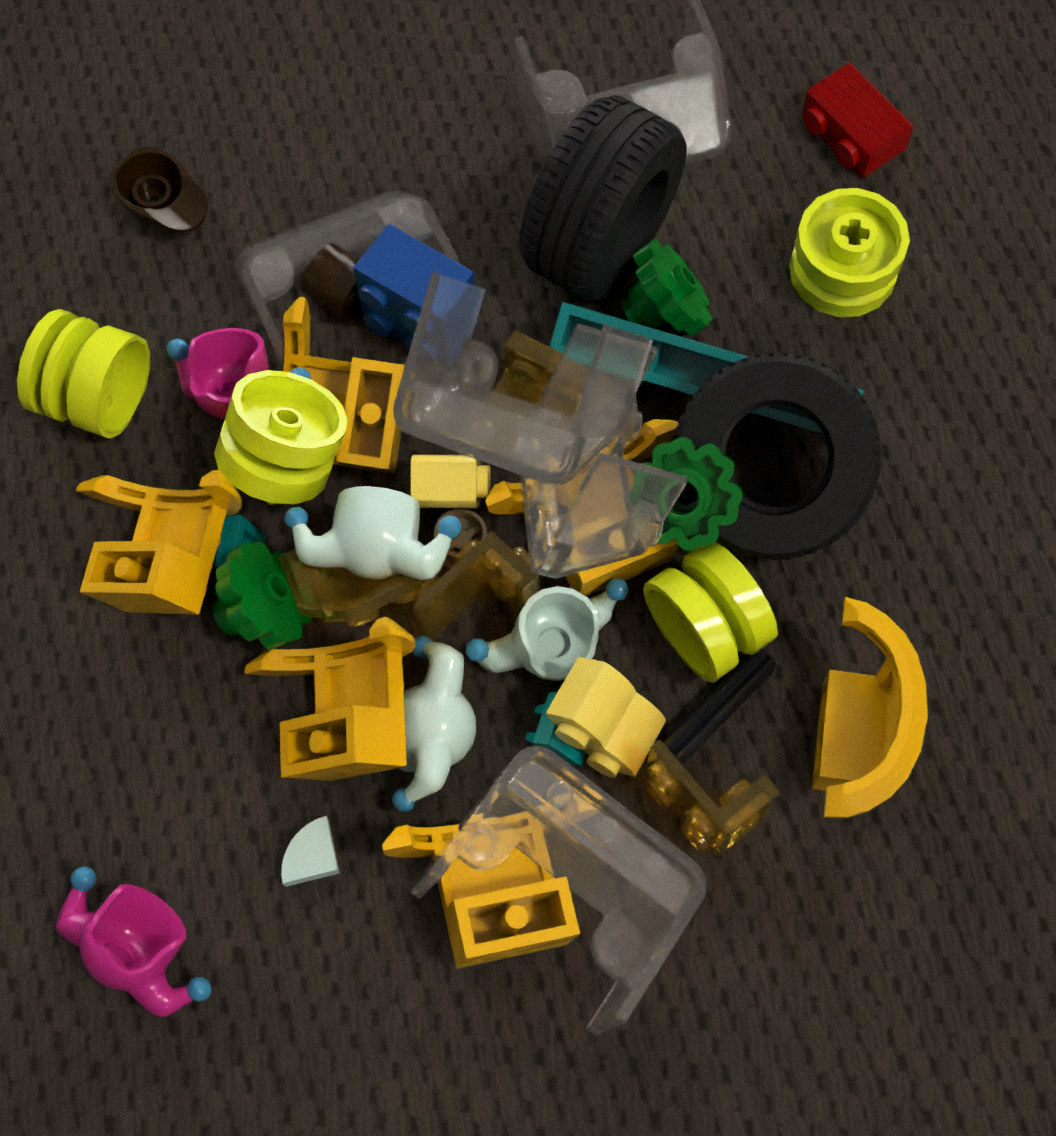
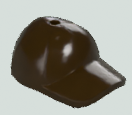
(159, 176)

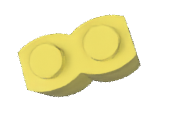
(449, 481)
(605, 718)

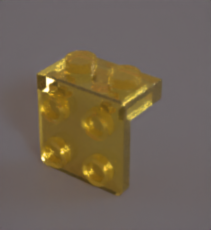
(476, 569)
(341, 595)

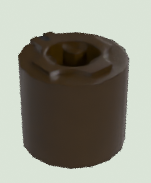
(332, 282)

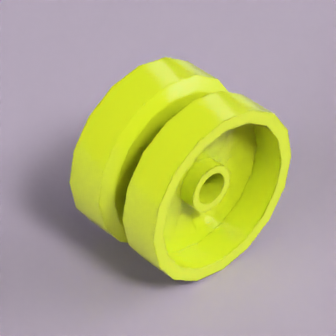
(848, 252)
(280, 437)
(711, 611)

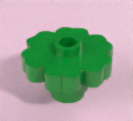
(666, 292)
(716, 497)
(257, 598)

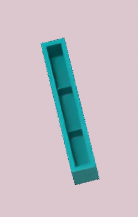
(679, 361)

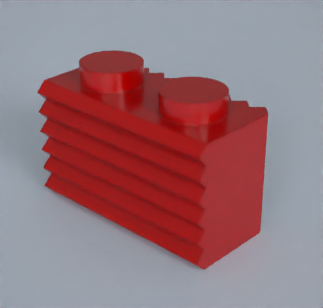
(856, 120)

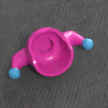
(216, 363)
(129, 943)

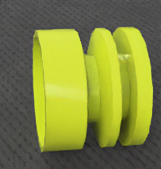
(83, 373)

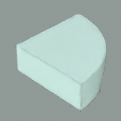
(310, 854)

